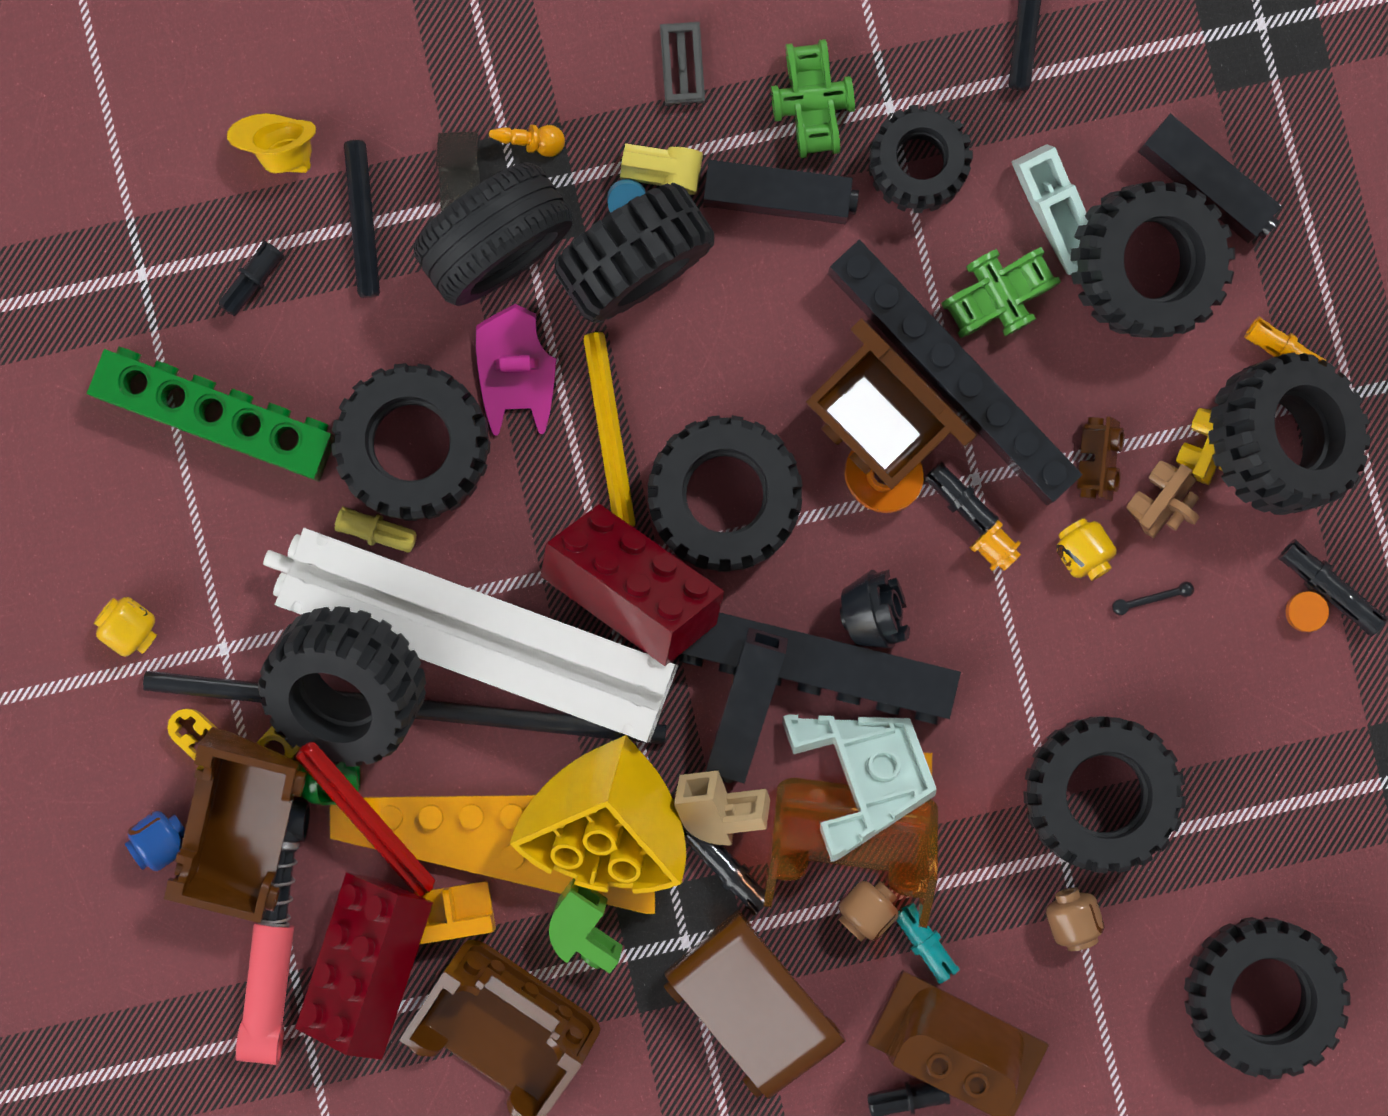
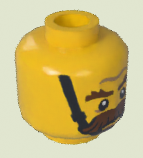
(1086, 549)

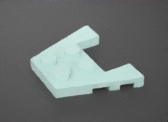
(880, 765)

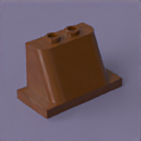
(884, 410)
(957, 1046)

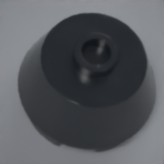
(874, 610)

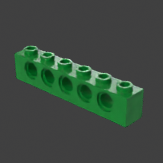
(112, 385)

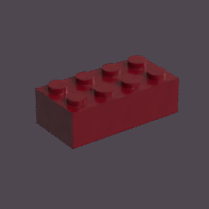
(632, 584)
(364, 966)

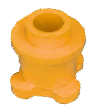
(997, 547)

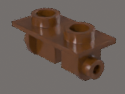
(1104, 443)

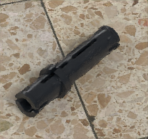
(1325, 581)
(729, 871)

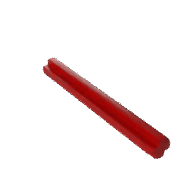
(365, 818)

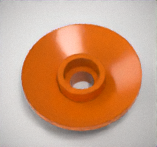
(879, 496)

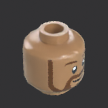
(868, 910)
(1075, 919)

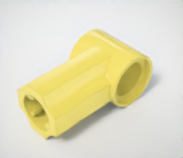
(662, 166)

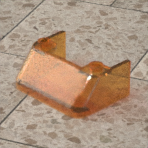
(903, 849)

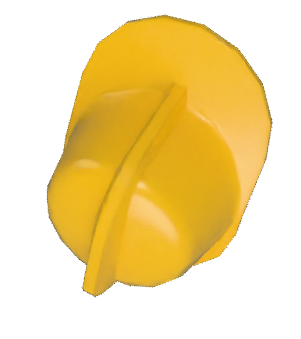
(275, 140)

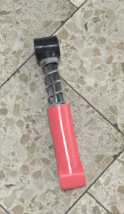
(261, 1030)

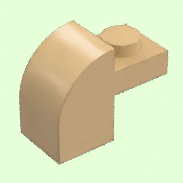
(715, 814)

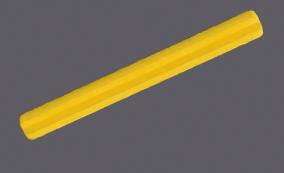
(608, 426)

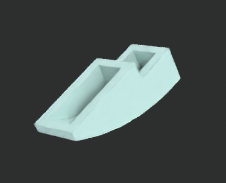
(1052, 200)

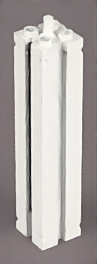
(479, 634)

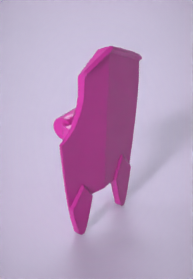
(514, 367)

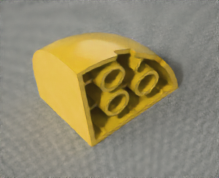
(606, 823)

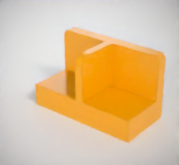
(459, 912)

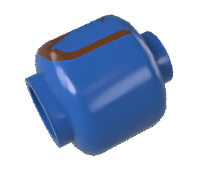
(155, 840)

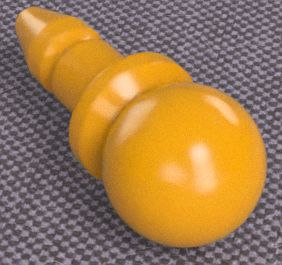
(546, 140)

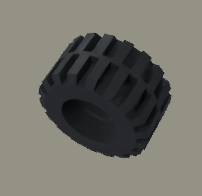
(928, 126)

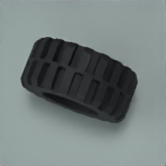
(1201, 250)
(634, 252)
(372, 403)
(1329, 427)
(715, 439)
(362, 654)
(1158, 803)
(1317, 1015)

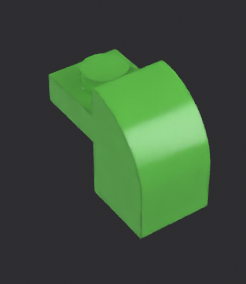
(574, 928)

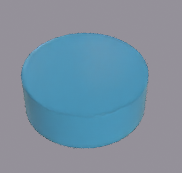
(622, 192)

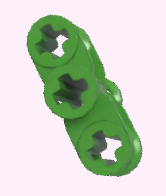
(812, 98)
(1000, 292)

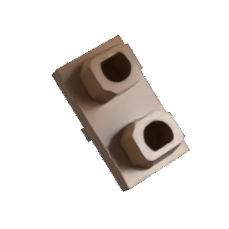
(1175, 485)

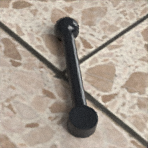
(1121, 606)

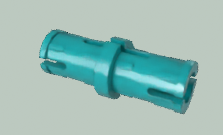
(926, 944)

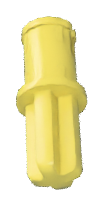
(375, 530)

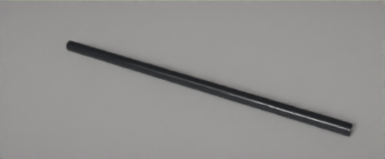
(429, 710)

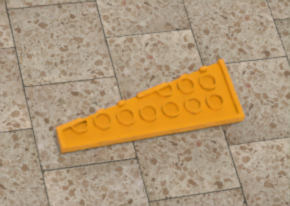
(470, 837)

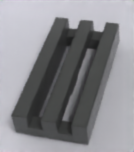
(684, 97)

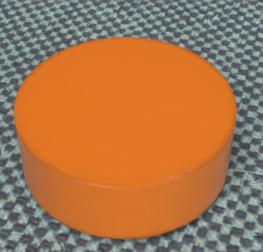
(1307, 611)

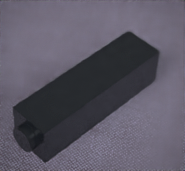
(1201, 168)
(779, 192)
(747, 705)

